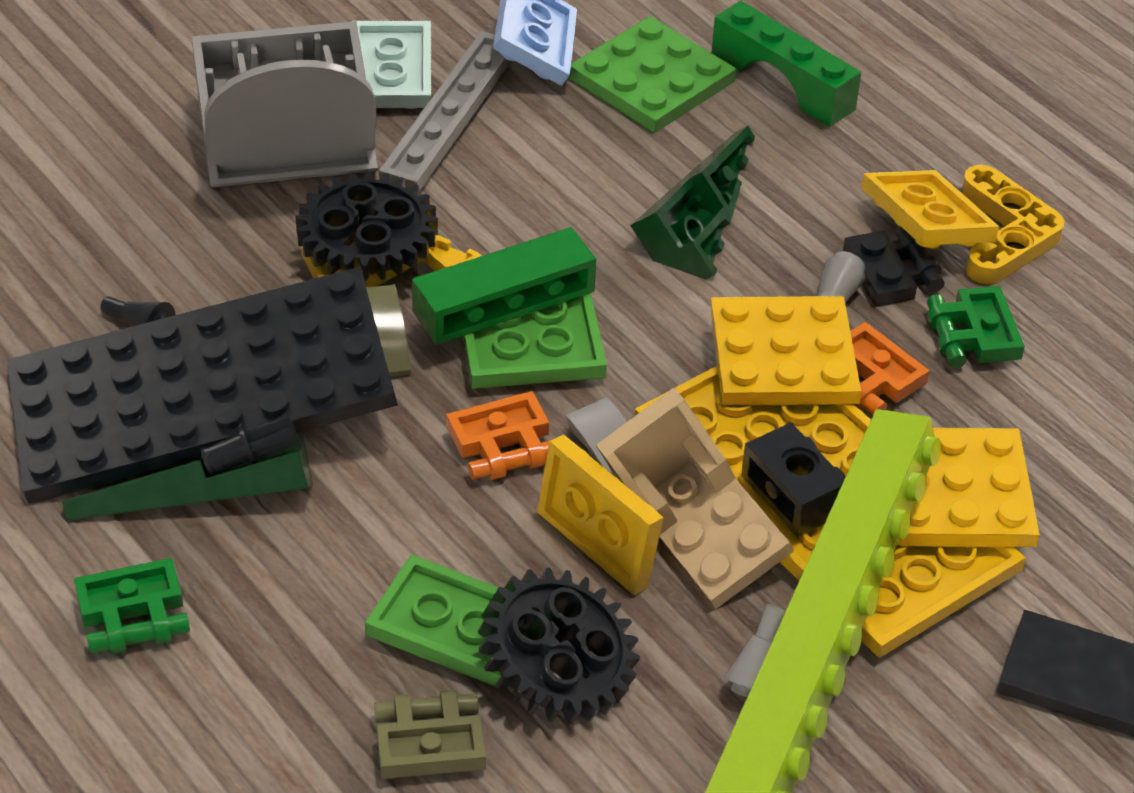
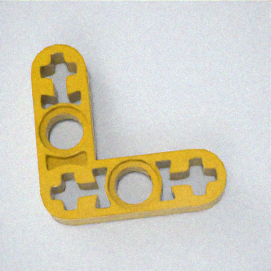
(1033, 226)

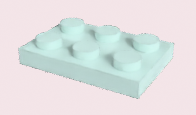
(397, 62)

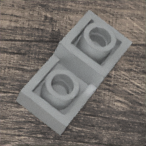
(594, 424)

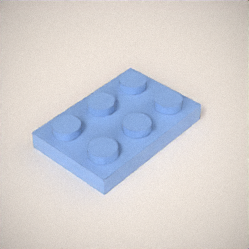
(537, 36)

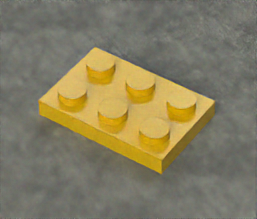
(929, 208)
(599, 514)

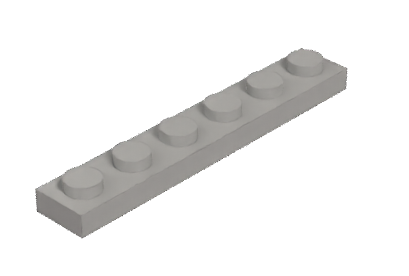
(446, 113)

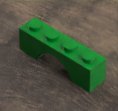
(821, 81)

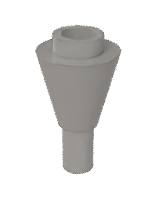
(748, 663)

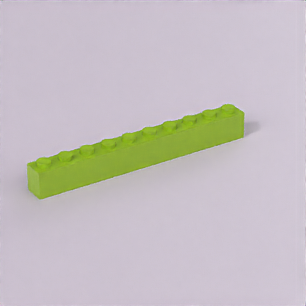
(829, 608)

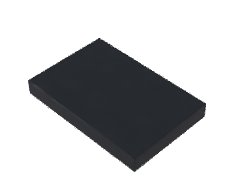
(1071, 672)

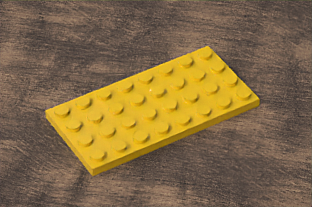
(924, 580)

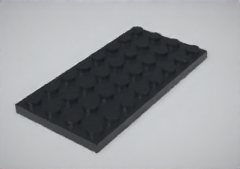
(193, 380)

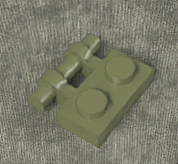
(431, 744)

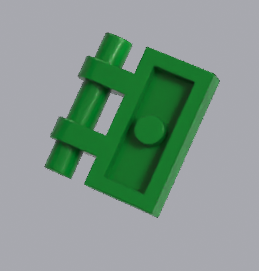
(987, 322)
(128, 594)

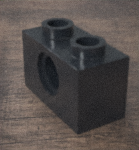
(792, 477)

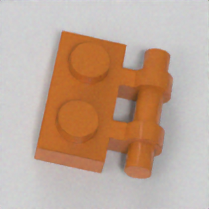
(884, 368)
(499, 425)

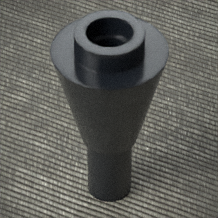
(136, 313)

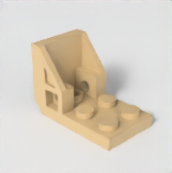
(707, 513)

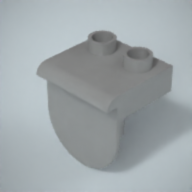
(284, 104)

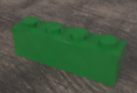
(503, 285)

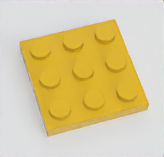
(784, 351)
(976, 493)

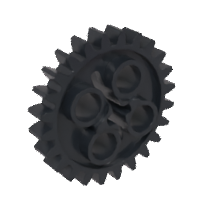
(367, 225)
(558, 645)

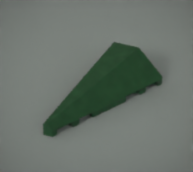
(689, 219)
(191, 483)

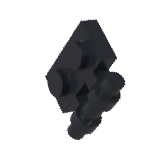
(885, 273)

